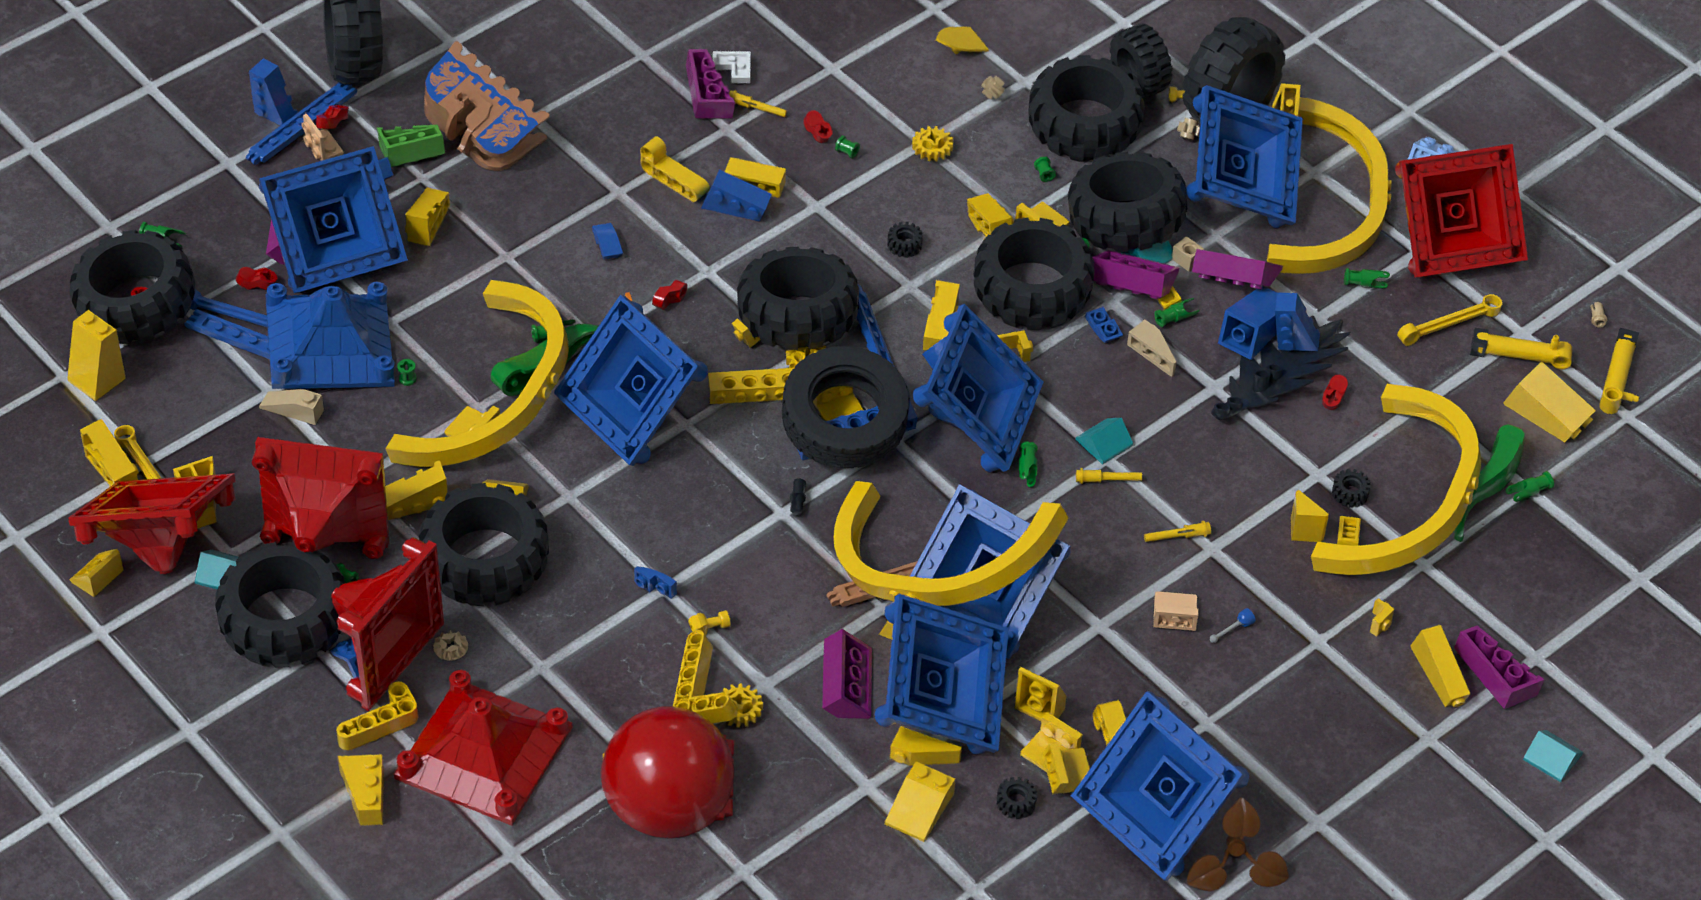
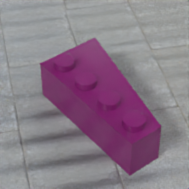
(707, 90)
(1497, 668)

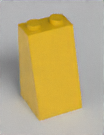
(94, 356)
(1550, 404)

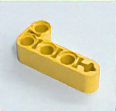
(671, 173)
(1109, 719)
(380, 721)

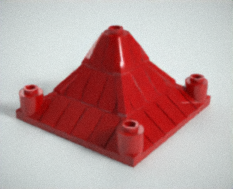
(1463, 210)
(322, 495)
(153, 514)
(390, 619)
(483, 750)

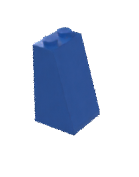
(1250, 323)

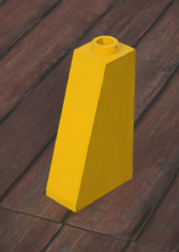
(1440, 666)

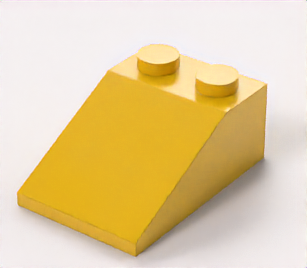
(1038, 695)
(920, 801)

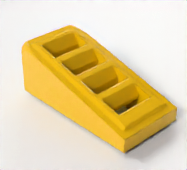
(1346, 534)

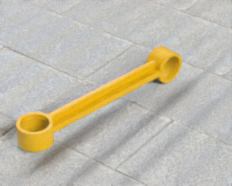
(1410, 334)
(135, 451)

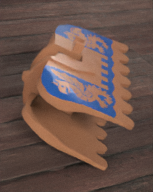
(494, 116)

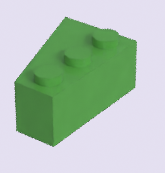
(410, 144)

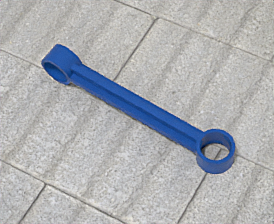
(228, 310)

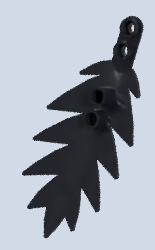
(1278, 372)

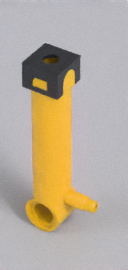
(1555, 353)
(1618, 372)

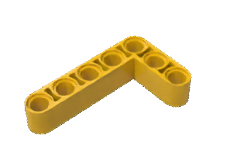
(693, 679)

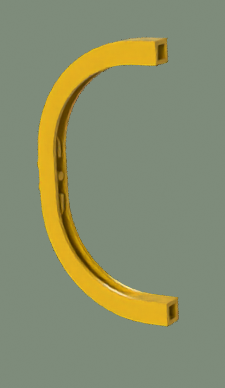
(1340, 252)
(492, 435)
(1428, 536)
(942, 591)

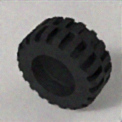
(1145, 56)

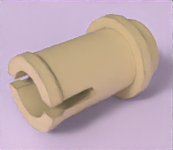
(1598, 317)

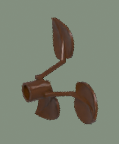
(1238, 822)

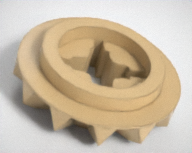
(453, 652)

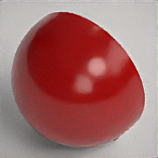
(669, 772)

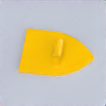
(961, 39)

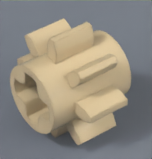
(993, 87)
(1188, 129)

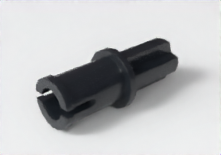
(798, 496)

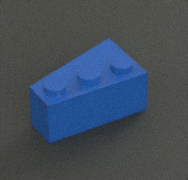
(269, 93)
(736, 197)
(1294, 325)

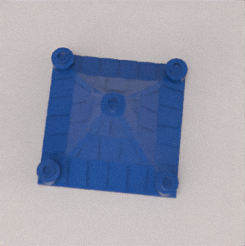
(1247, 156)
(333, 219)
(329, 338)
(628, 380)
(981, 388)
(973, 535)
(945, 673)
(1158, 785)

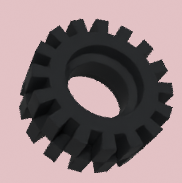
(905, 247)
(1353, 479)
(1016, 787)

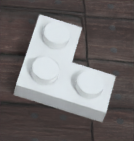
(736, 62)

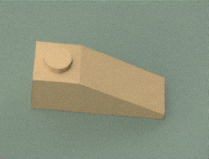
(1150, 343)
(296, 404)

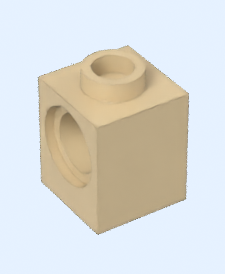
(1185, 252)

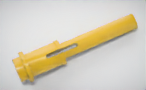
(741, 99)
(1097, 476)
(1197, 530)

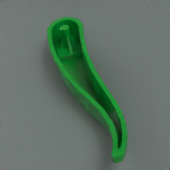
(516, 371)
(1499, 469)

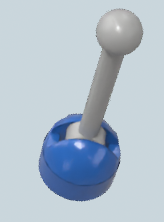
(1245, 618)

